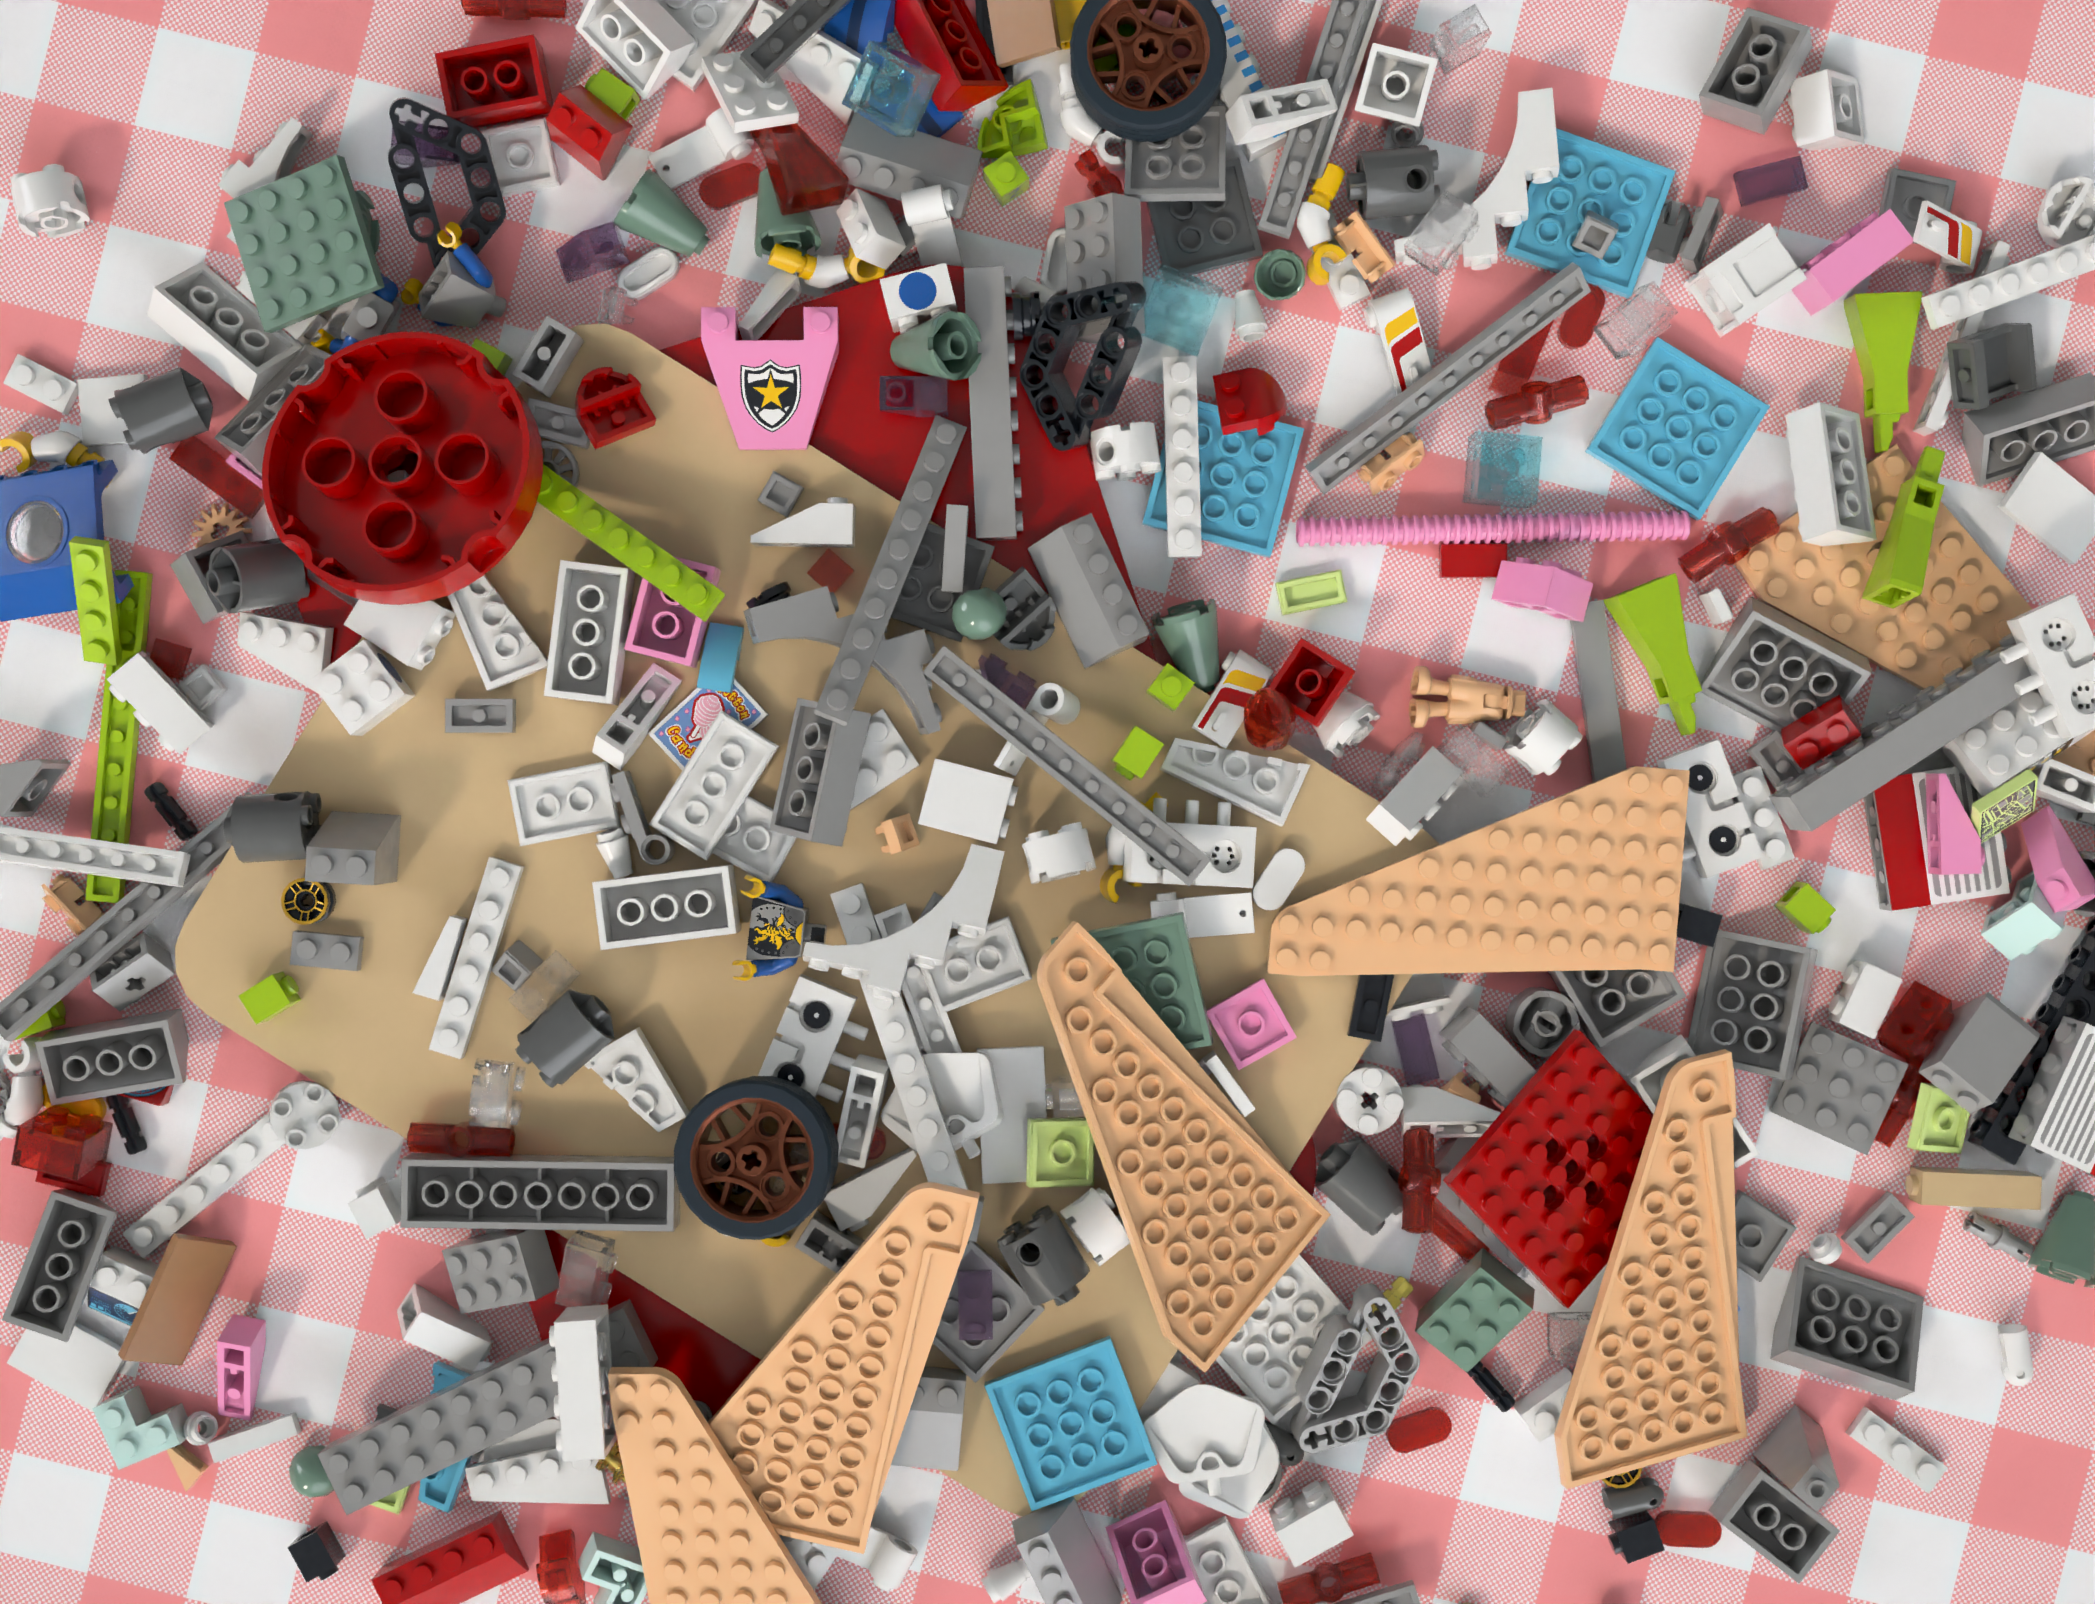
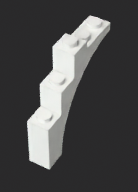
(271, 165)
(1505, 201)
(925, 941)

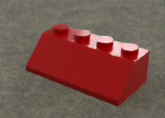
(950, 43)
(454, 1566)

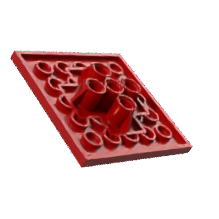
(1559, 1167)

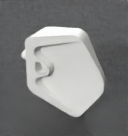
(966, 1096)
(1206, 1435)
(1240, 1492)

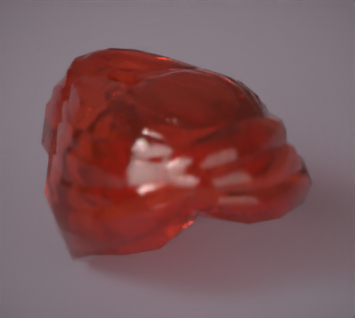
(1269, 719)

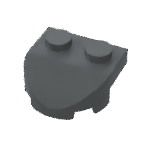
(1028, 614)

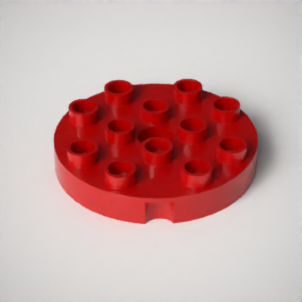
(358, 421)

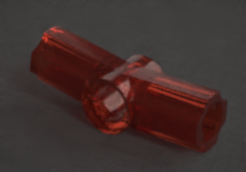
(516, 8)
(1728, 543)
(1418, 1181)

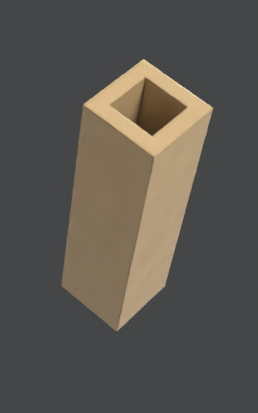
(1974, 1187)

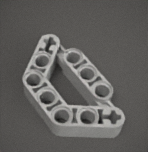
(1317, 1420)

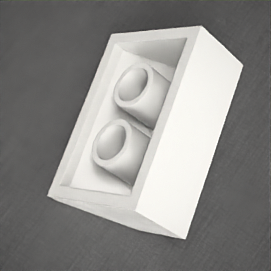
(636, 40)

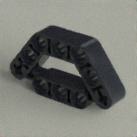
(415, 174)
(1079, 411)

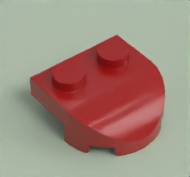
(1248, 400)
(611, 406)

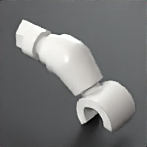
(1081, 126)
(26, 1088)

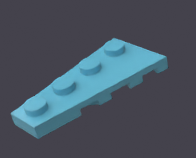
(444, 1486)

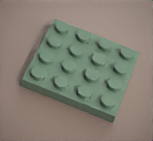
(304, 244)
(1162, 968)

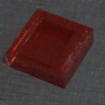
(830, 571)

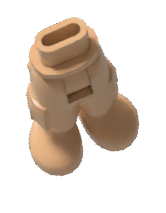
(1467, 699)

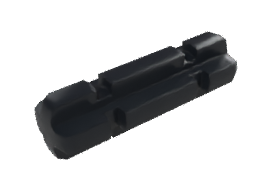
(170, 811)
(126, 1124)
(1491, 1387)

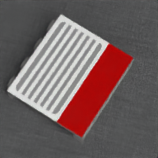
(1900, 852)
(2061, 1100)

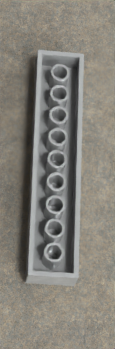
(1901, 740)
(463, 1418)

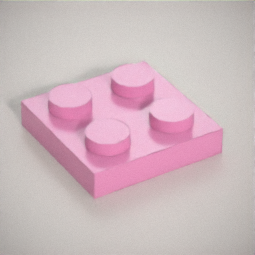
(1250, 1024)

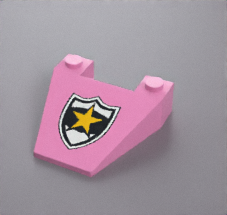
(771, 385)

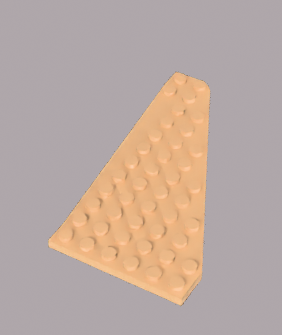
(1918, 641)
(1542, 890)
(1190, 1176)
(1664, 1328)
(834, 1392)
(689, 1505)

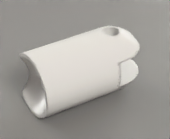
(2016, 1354)

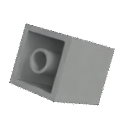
(355, 849)
(1978, 1052)

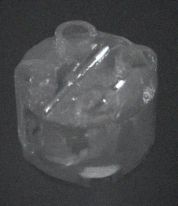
(495, 1093)

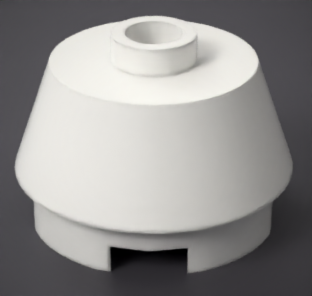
(1346, 723)

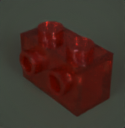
(1916, 1022)

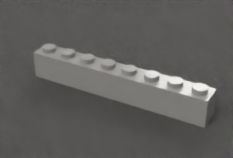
(991, 407)

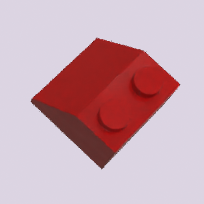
(587, 129)
(1312, 681)

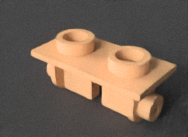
(1356, 235)
(1404, 455)
(64, 898)

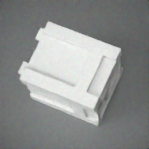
(1745, 280)

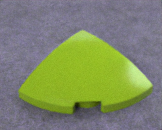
(1014, 125)

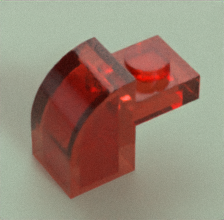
(557, 1571)

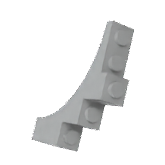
(897, 659)

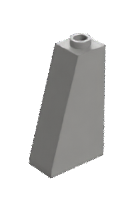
(1800, 1458)

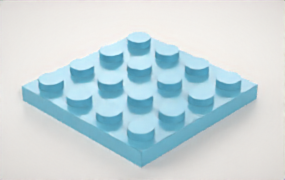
(1600, 181)
(1677, 428)
(1240, 483)
(1070, 1423)

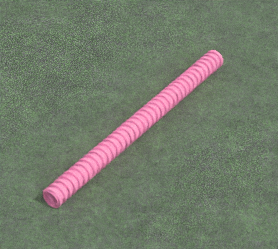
(1494, 528)

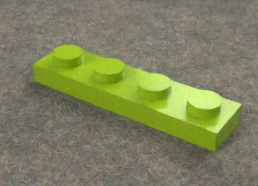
(95, 600)

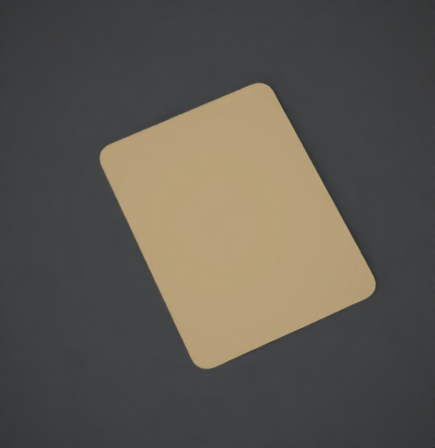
(699, 502)

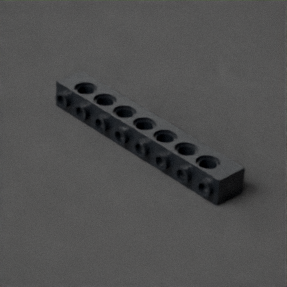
(2067, 987)

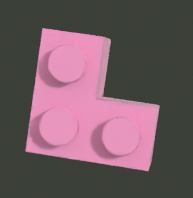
(1543, 588)

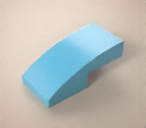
(720, 657)

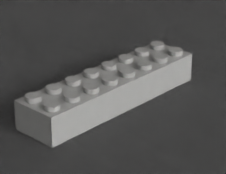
(539, 1192)

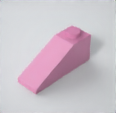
(1951, 836)
(2056, 863)
(239, 1365)

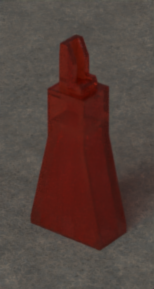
(800, 170)

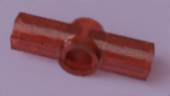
(1536, 402)
(1902, 1105)
(440, 1138)
(1349, 1576)

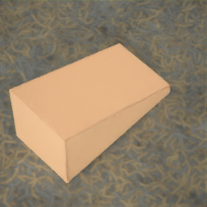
(186, 1465)

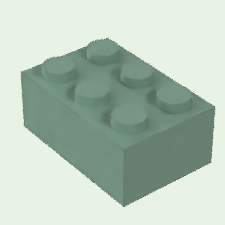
(1475, 1310)

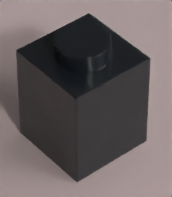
(1698, 925)
(1635, 1537)
(317, 1552)

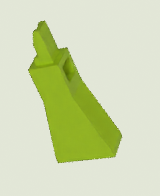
(1883, 341)
(1905, 550)
(1656, 630)

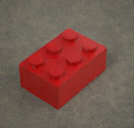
(495, 81)

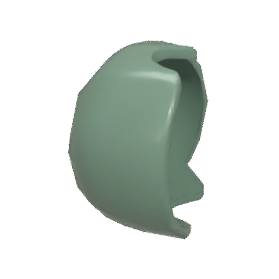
(1279, 274)
(979, 613)
(308, 1473)

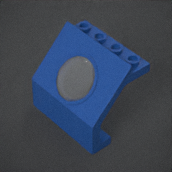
(36, 524)

